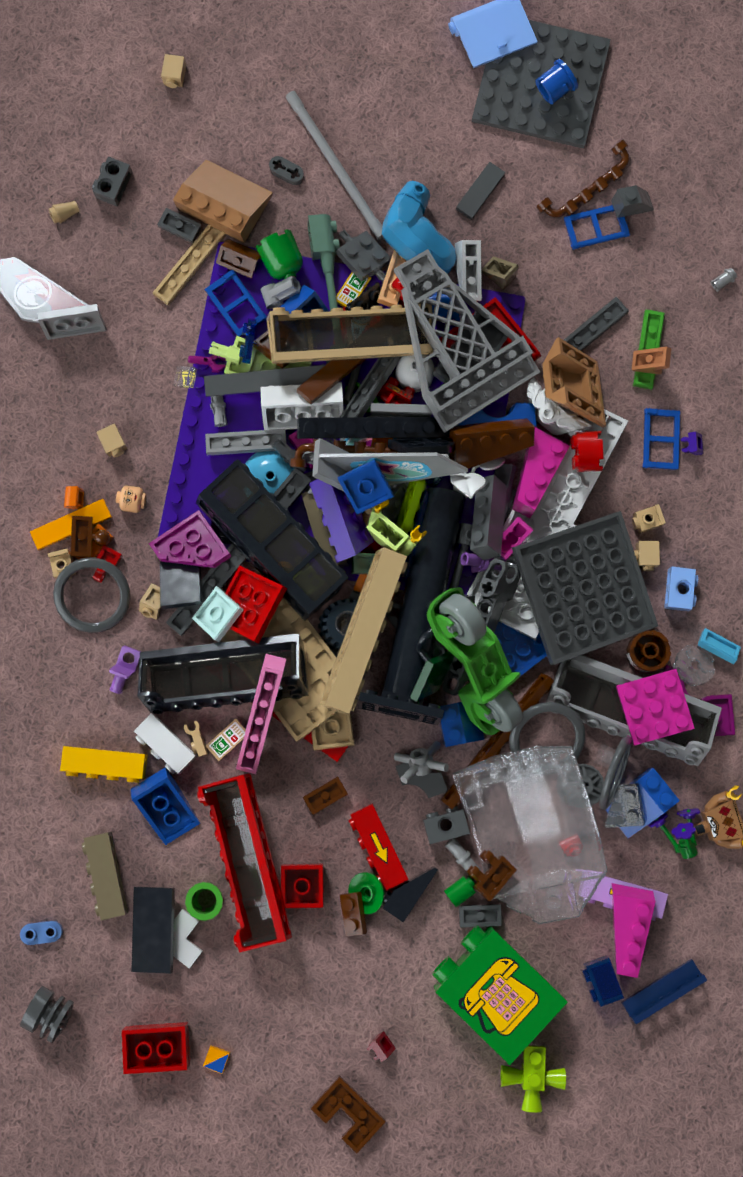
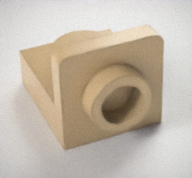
(150, 602)

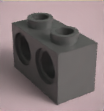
(115, 182)

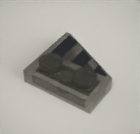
(626, 807)

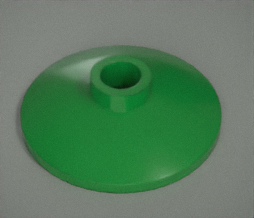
(363, 883)

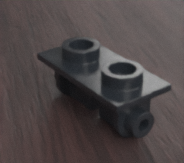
(366, 299)

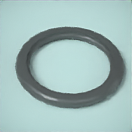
(98, 563)
(551, 707)
(615, 772)

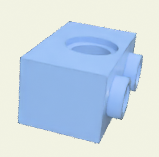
(674, 599)

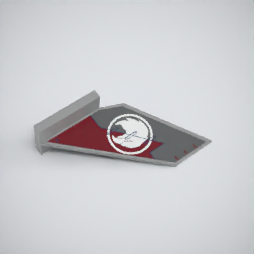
(46, 303)

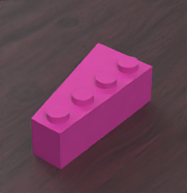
(538, 470)
(631, 925)

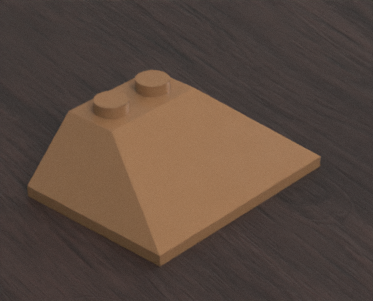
(574, 381)

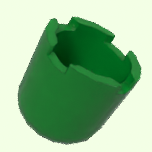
(280, 255)

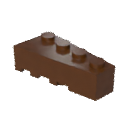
(490, 440)

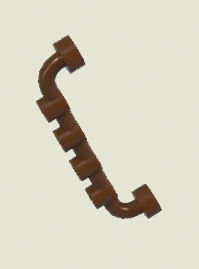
(586, 194)
(358, 447)

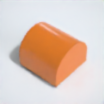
(73, 497)

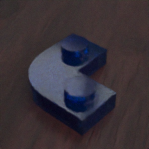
(246, 350)

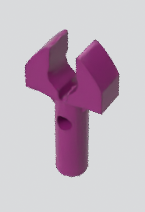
(208, 361)

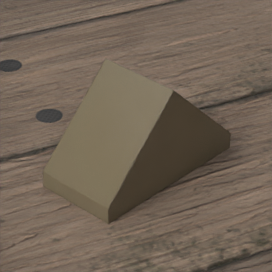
(500, 271)

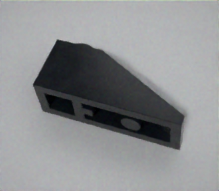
(405, 896)

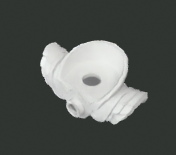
(553, 416)

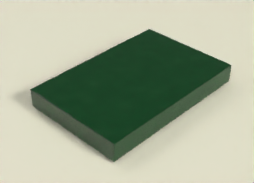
(432, 676)

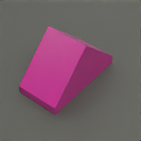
(515, 535)

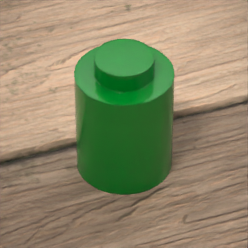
(460, 891)

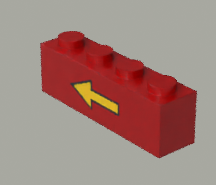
(380, 849)

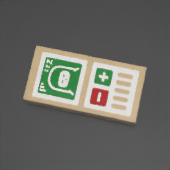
(226, 740)

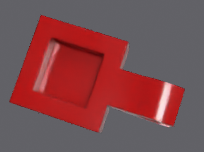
(109, 555)

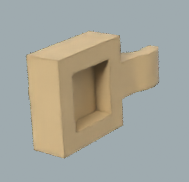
(198, 745)

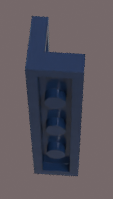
(663, 991)

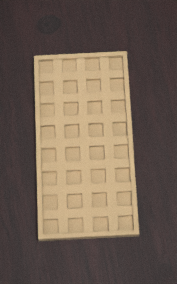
(301, 714)

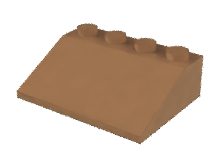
(222, 200)

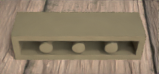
(320, 532)
(105, 876)

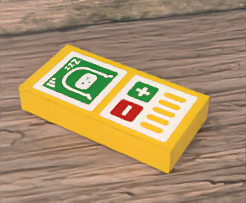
(351, 289)

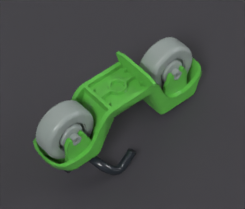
(464, 633)

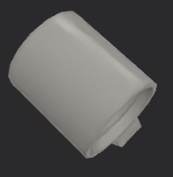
(275, 294)

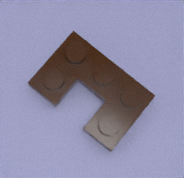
(365, 1117)

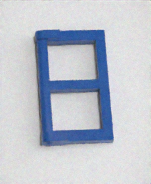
(599, 238)
(247, 296)
(647, 439)

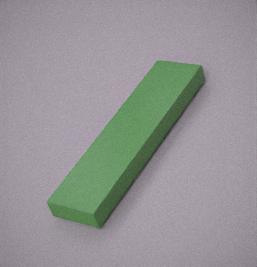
(649, 339)

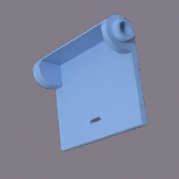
(493, 30)

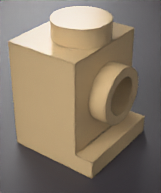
(656, 516)
(57, 557)

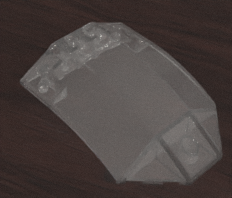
(542, 821)

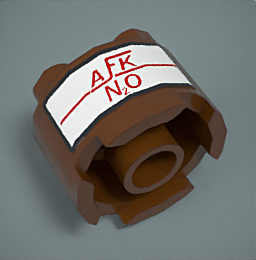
(659, 648)

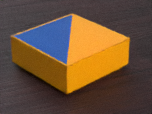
(216, 1059)

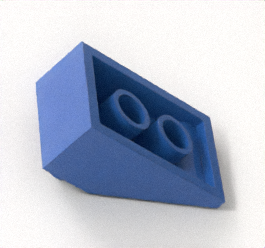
(655, 797)
(164, 806)

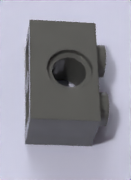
(458, 825)

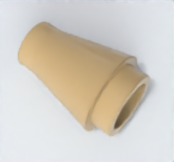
(63, 211)

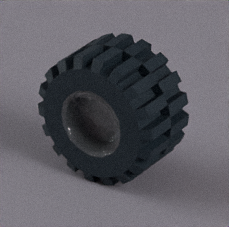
(336, 621)

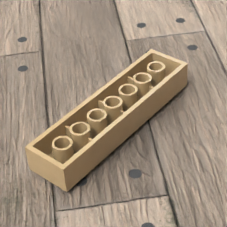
(363, 631)

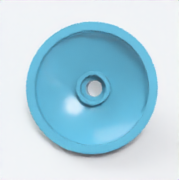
(269, 462)

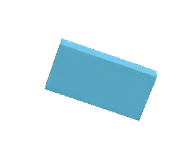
(719, 646)

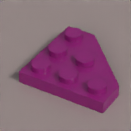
(191, 544)

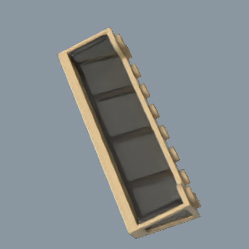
(342, 334)

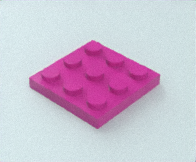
(655, 707)

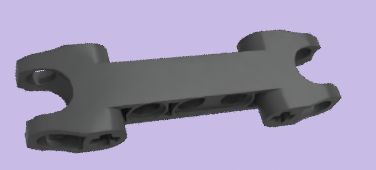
(494, 591)

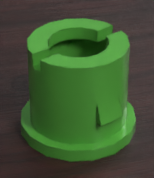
(193, 906)

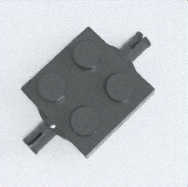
(363, 255)

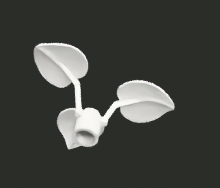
(471, 483)

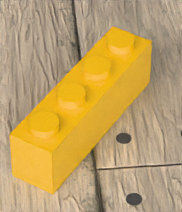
(103, 762)

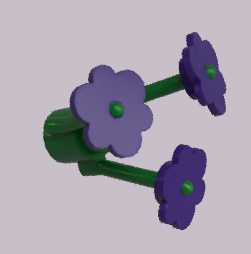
(684, 832)

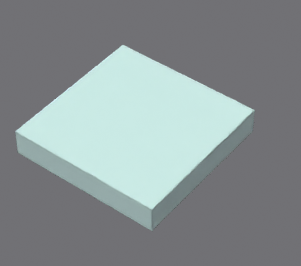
(217, 614)

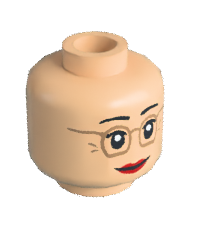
(131, 499)

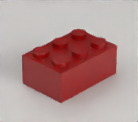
(155, 1048)

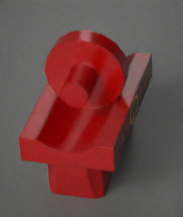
(393, 395)

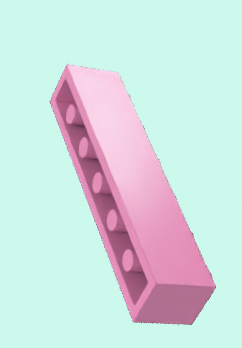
(261, 713)

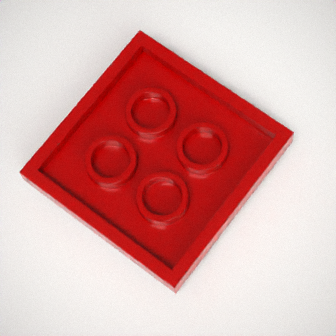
(257, 598)

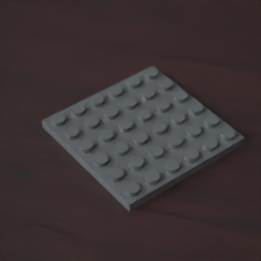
(513, 102)
(585, 587)

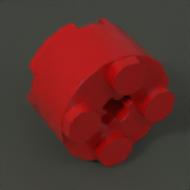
(587, 451)

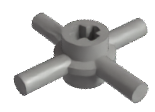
(421, 762)

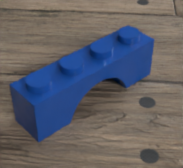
(517, 411)

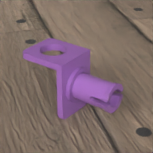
(476, 563)
(123, 669)

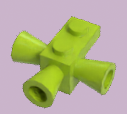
(533, 1077)

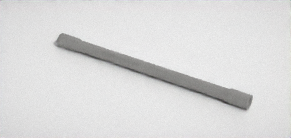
(298, 107)

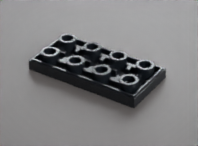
(153, 930)

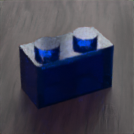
(603, 981)

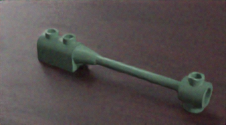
(324, 247)

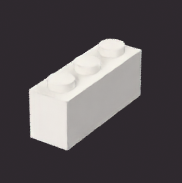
(164, 744)

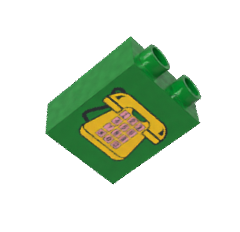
(497, 993)

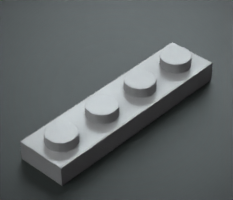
(243, 441)

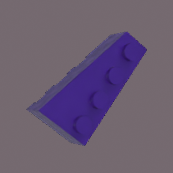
(345, 526)

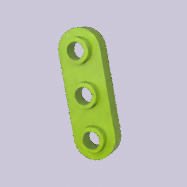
(410, 505)

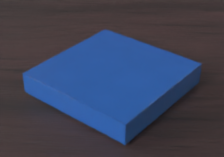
(365, 486)

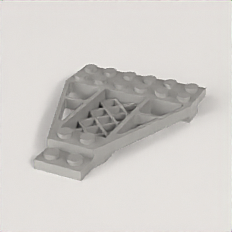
(477, 385)

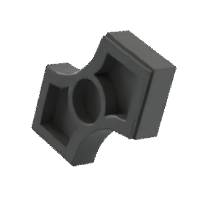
(431, 784)

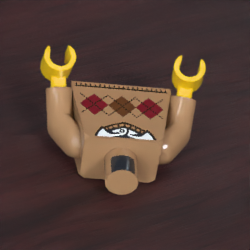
(722, 820)

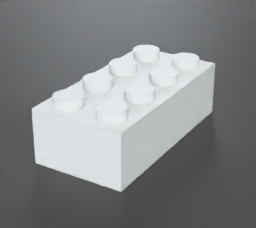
(284, 405)

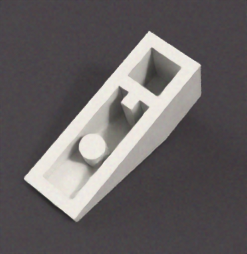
(469, 267)

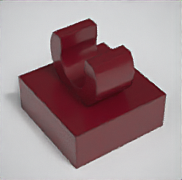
(382, 1046)

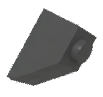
(631, 201)

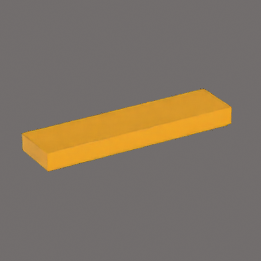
(61, 528)

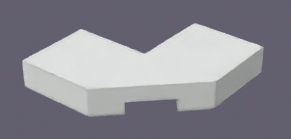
(184, 949)

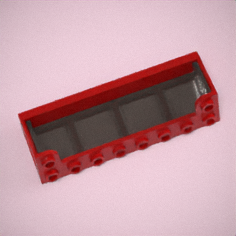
(247, 862)

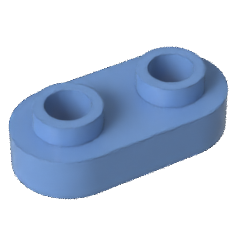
(40, 932)

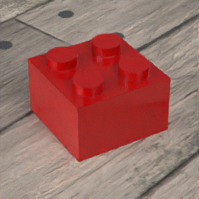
(302, 885)

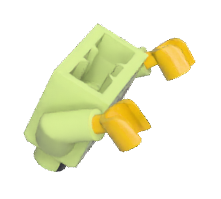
(390, 535)

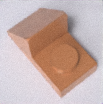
(651, 360)

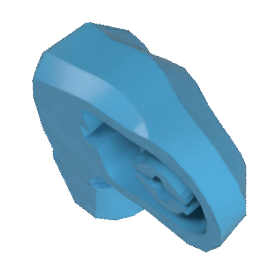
(411, 232)

